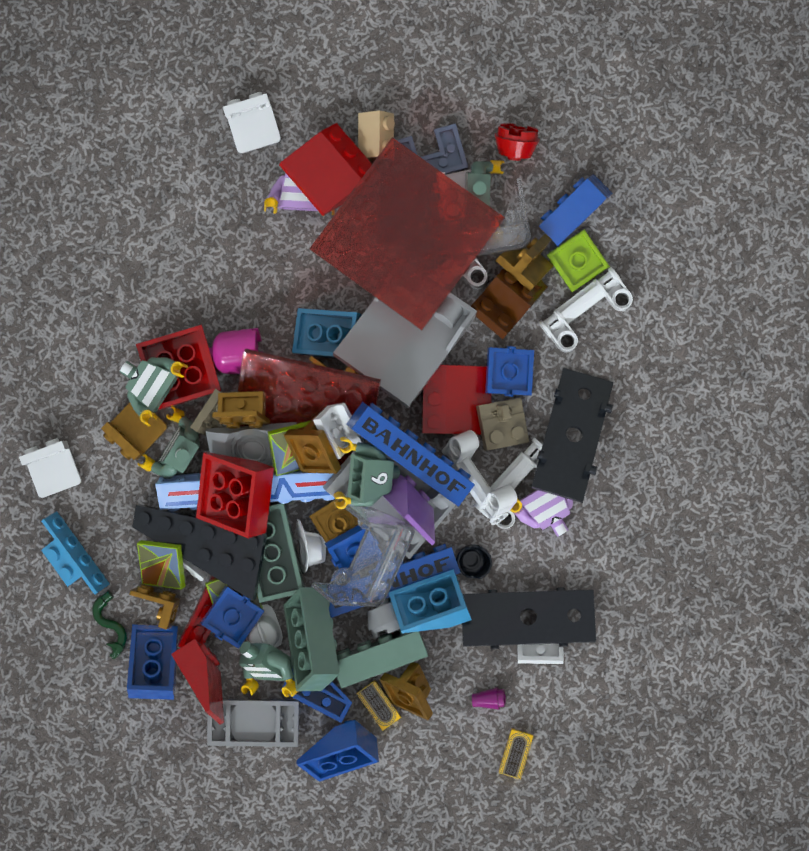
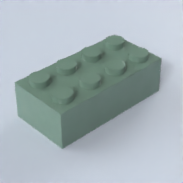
(280, 565)
(311, 640)
(379, 657)

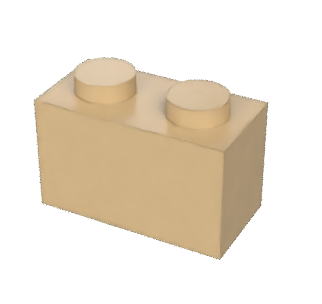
(374, 132)

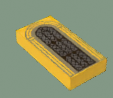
(378, 705)
(515, 753)

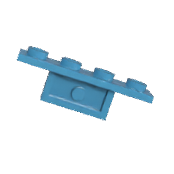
(70, 557)

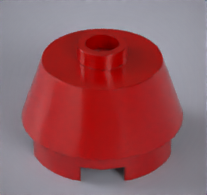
(516, 141)

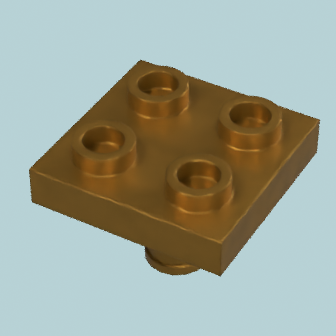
(333, 521)

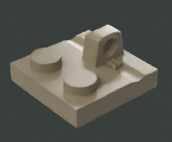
(204, 419)
(502, 424)

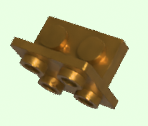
(241, 409)

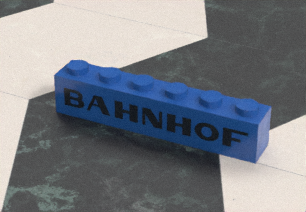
(411, 454)
(413, 571)

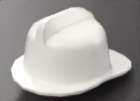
(311, 548)
(266, 629)

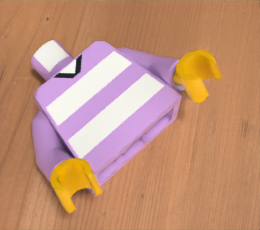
(288, 196)
(543, 510)

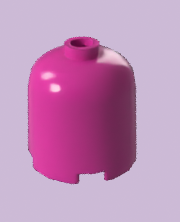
(229, 348)

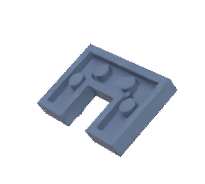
(451, 154)

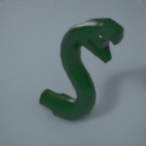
(98, 605)

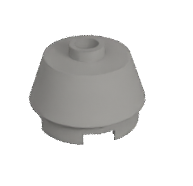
(382, 619)

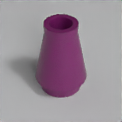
(491, 698)

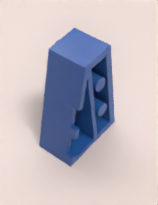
(574, 208)
(329, 701)

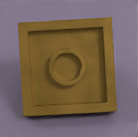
(527, 263)
(312, 450)
(409, 691)

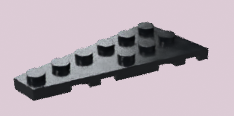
(211, 548)

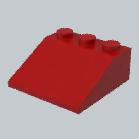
(327, 168)
(191, 349)
(452, 399)
(235, 494)
(203, 676)

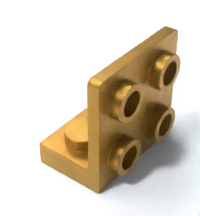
(167, 613)

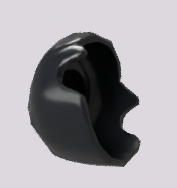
(474, 561)

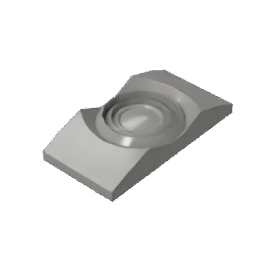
(243, 442)
(256, 723)

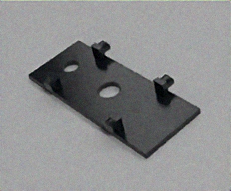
(565, 464)
(498, 620)

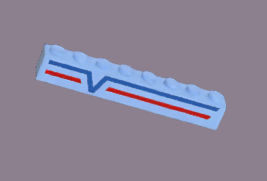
(183, 489)

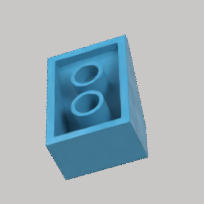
(321, 331)
(430, 604)

